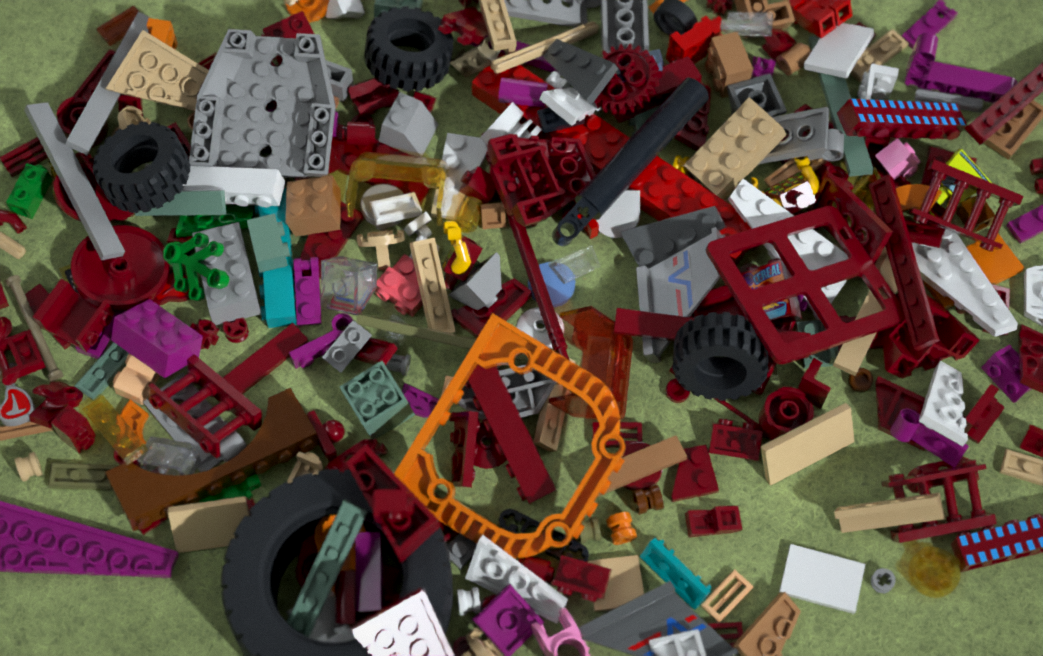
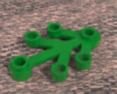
(176, 255)

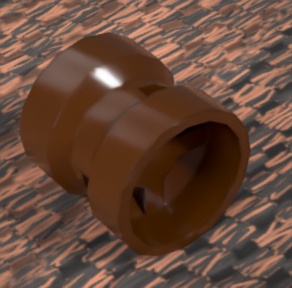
(648, 499)

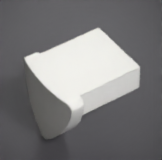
(344, 8)

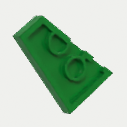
(194, 223)

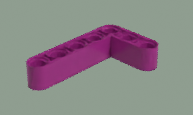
(952, 79)

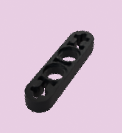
(529, 522)

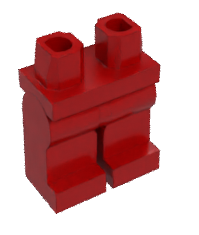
(815, 13)
(695, 41)

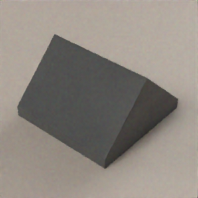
(761, 91)

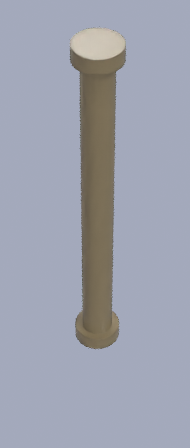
(14, 283)

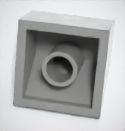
(408, 126)

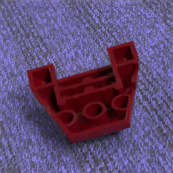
(537, 174)

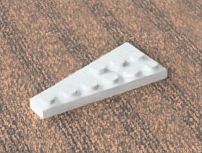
(957, 275)

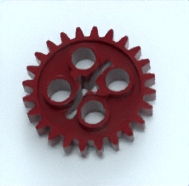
(641, 67)

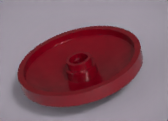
(124, 279)

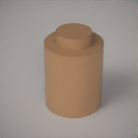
(793, 58)

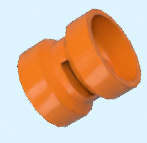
(621, 528)

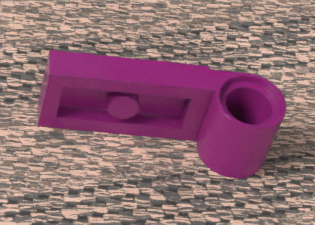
(305, 355)
(909, 428)

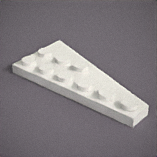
(813, 248)

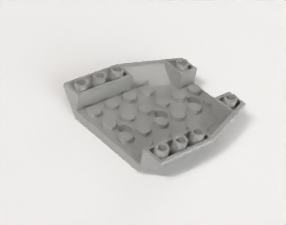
(233, 99)

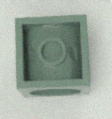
(377, 400)

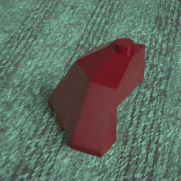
(954, 341)

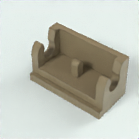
(474, 59)

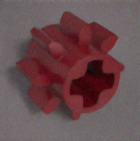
(719, 6)
(208, 331)

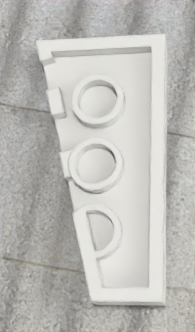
(460, 154)
(944, 405)

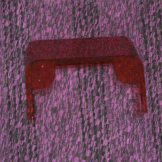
(604, 356)

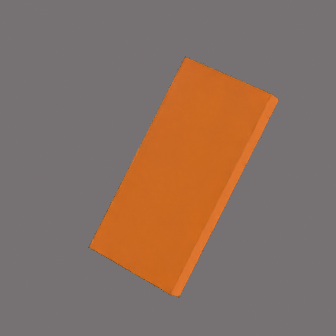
(996, 266)

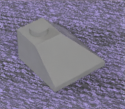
(480, 285)

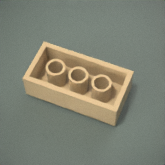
(735, 149)

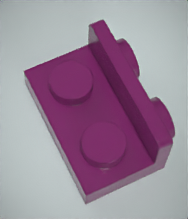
(1004, 371)

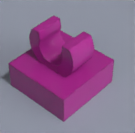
(762, 67)

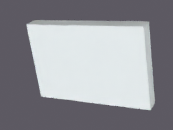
(839, 50)
(822, 578)

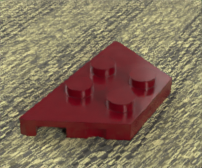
(891, 400)

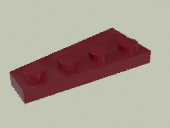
(330, 243)

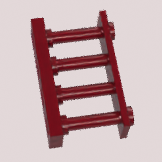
(962, 182)
(213, 386)
(954, 521)

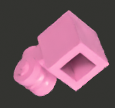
(898, 159)

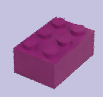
(156, 337)

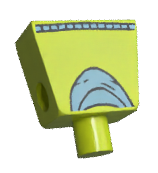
(962, 162)

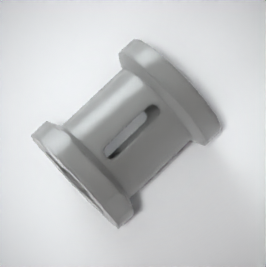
(399, 364)

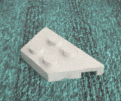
(1033, 294)

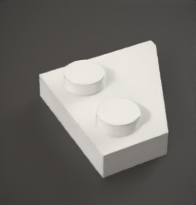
(679, 644)

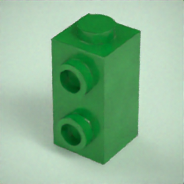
(29, 190)

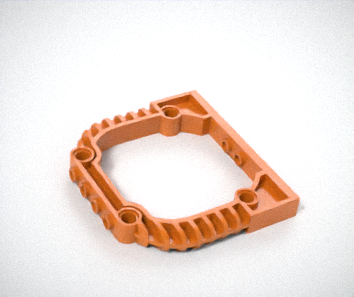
(496, 346)

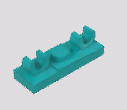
(672, 569)

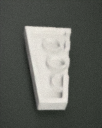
(568, 104)
(495, 569)

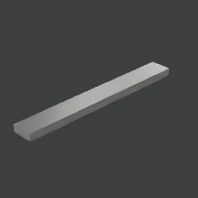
(102, 100)
(74, 181)

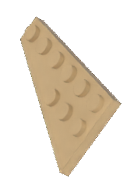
(158, 74)

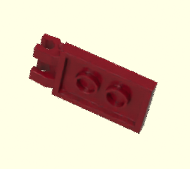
(467, 23)

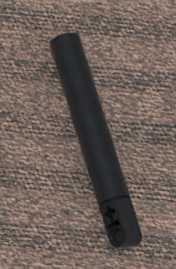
(632, 158)

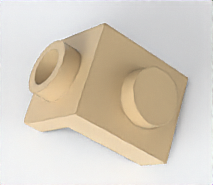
(305, 464)

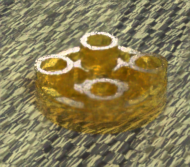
(934, 572)

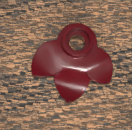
(58, 395)

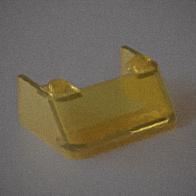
(430, 171)

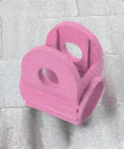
(570, 635)

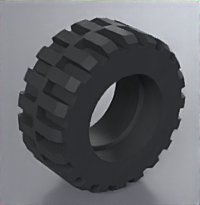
(405, 68)
(133, 148)
(724, 377)

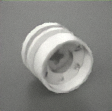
(509, 124)

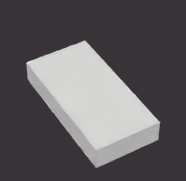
(395, 208)

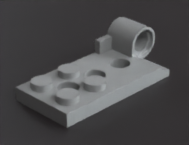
(552, 12)
(818, 144)
(229, 446)

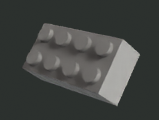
(624, 24)
(239, 296)

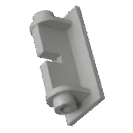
(346, 346)

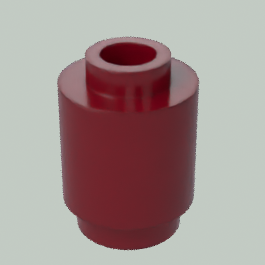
(359, 133)
(539, 567)

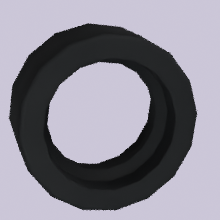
(673, 10)

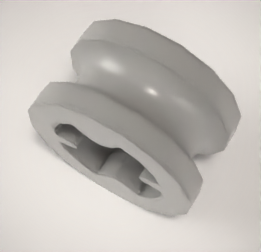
(885, 588)

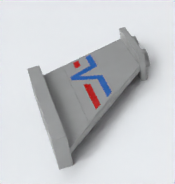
(676, 287)

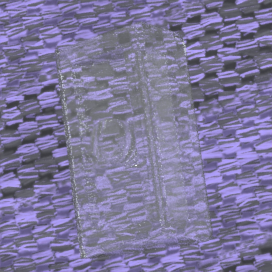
(575, 264)

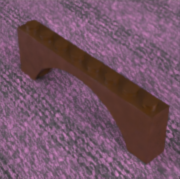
(148, 495)

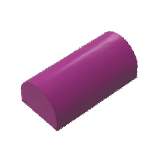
(521, 92)

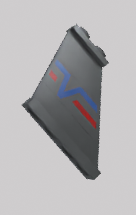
(648, 618)

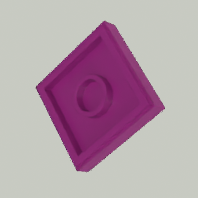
(507, 620)

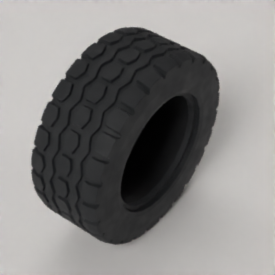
(273, 538)

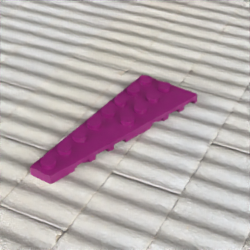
(59, 546)

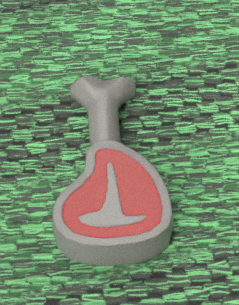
(16, 405)

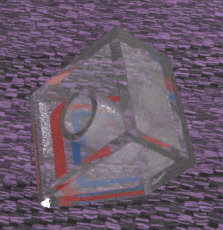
(347, 284)

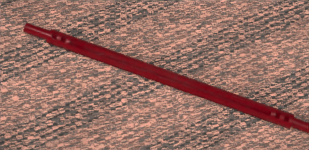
(537, 283)

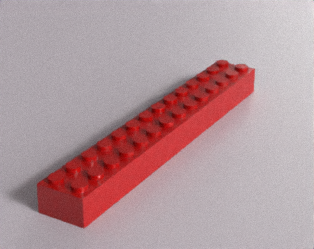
(662, 188)

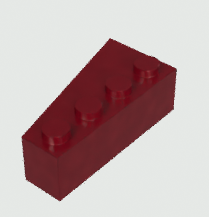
(374, 475)

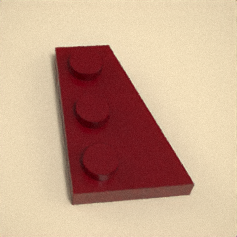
(510, 299)

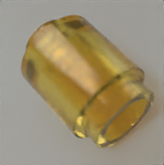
(469, 214)

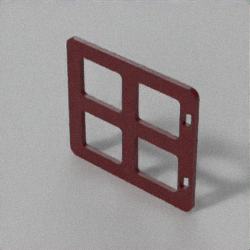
(804, 283)

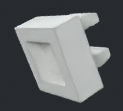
(419, 226)

